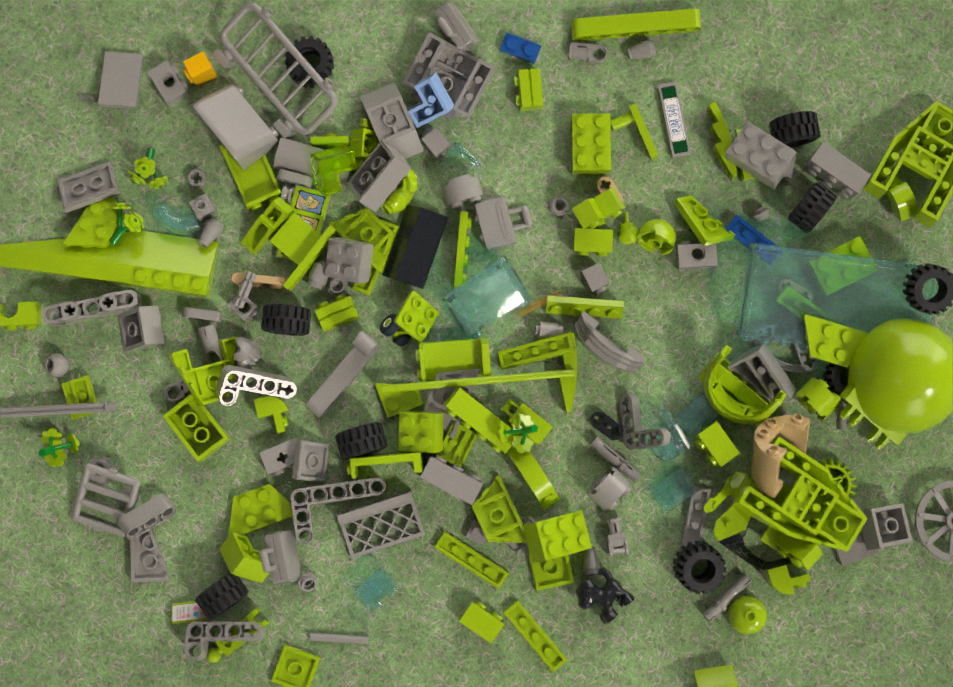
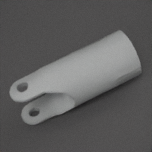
(210, 341)

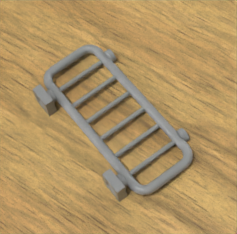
(230, 57)

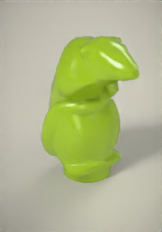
(401, 195)

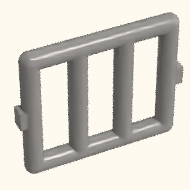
(86, 484)

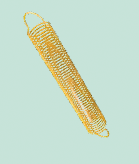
(543, 298)

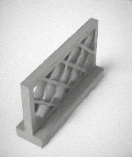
(376, 507)

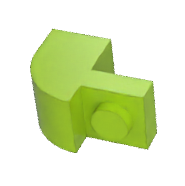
(901, 199)
(273, 406)
(783, 583)

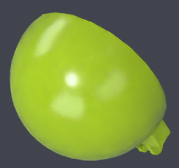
(900, 380)

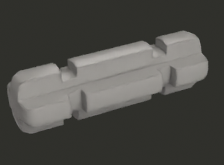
(244, 289)

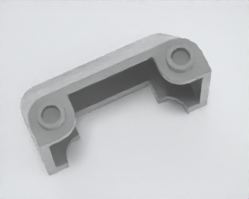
(236, 125)

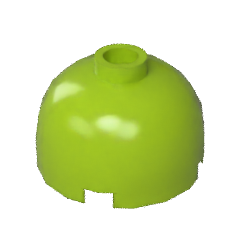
(657, 235)
(747, 615)

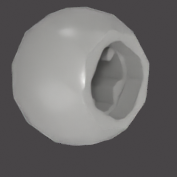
(56, 365)

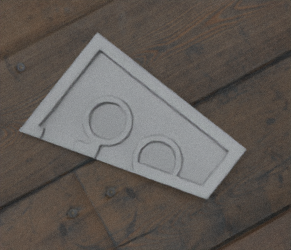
(147, 559)

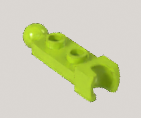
(228, 648)

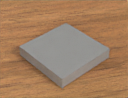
(310, 461)

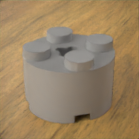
(461, 190)
(609, 488)

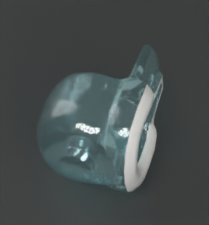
(677, 444)

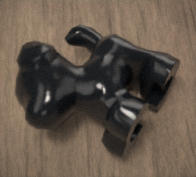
(590, 594)

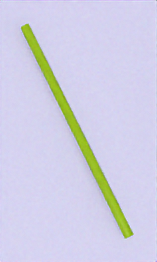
(478, 380)

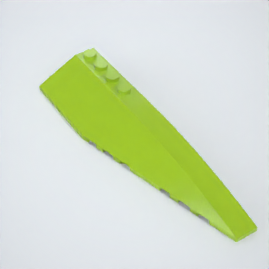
(137, 260)

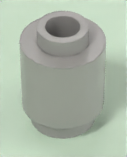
(316, 275)
(548, 329)

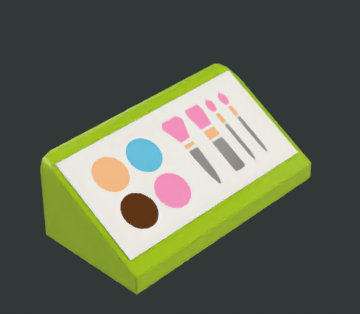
(187, 612)

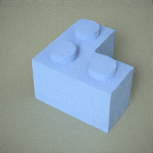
(434, 101)

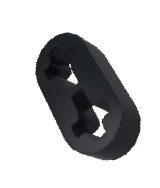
(609, 422)

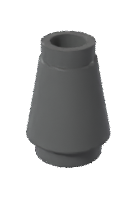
(590, 562)

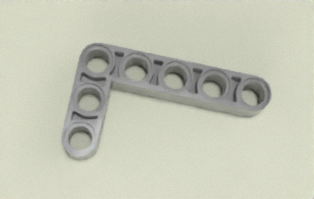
(363, 351)
(328, 498)

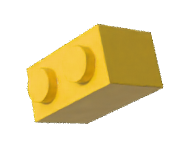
(199, 69)

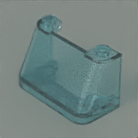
(486, 297)

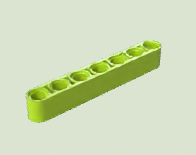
(636, 24)

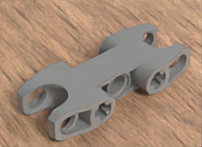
(77, 312)

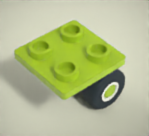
(412, 320)

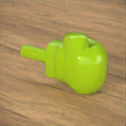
(628, 232)

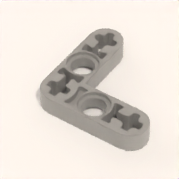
(635, 431)

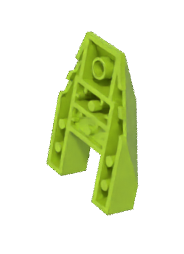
(926, 149)
(813, 508)

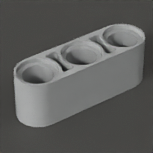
(147, 516)

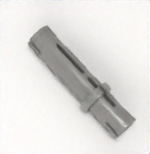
(618, 461)
(727, 597)

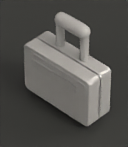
(456, 27)
(496, 222)
(281, 557)

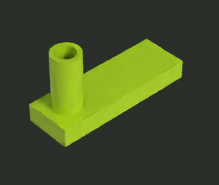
(635, 116)

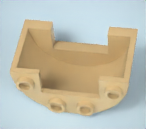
(767, 456)

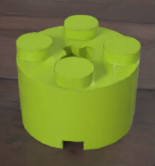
(818, 399)

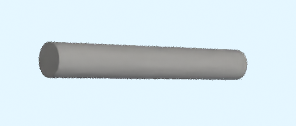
(339, 638)

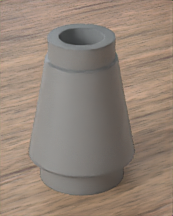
(643, 50)
(210, 232)

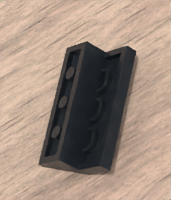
(415, 246)

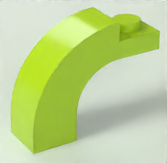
(534, 477)

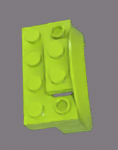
(758, 406)

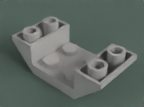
(392, 120)

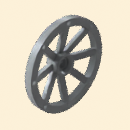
(947, 519)

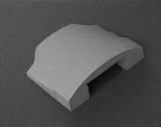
(459, 72)
(603, 348)

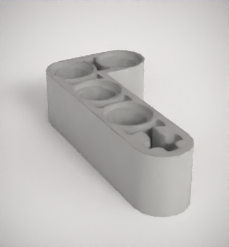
(256, 385)
(225, 635)

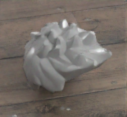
(247, 353)

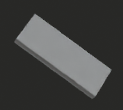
(297, 158)

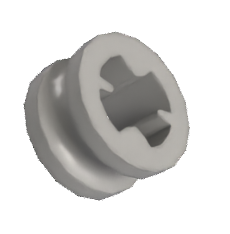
(192, 182)
(287, 193)

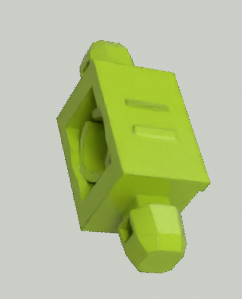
(363, 141)

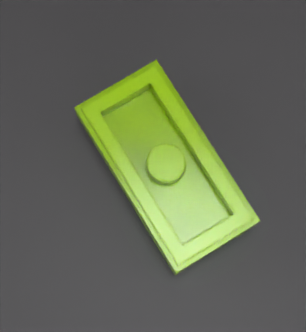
(329, 141)

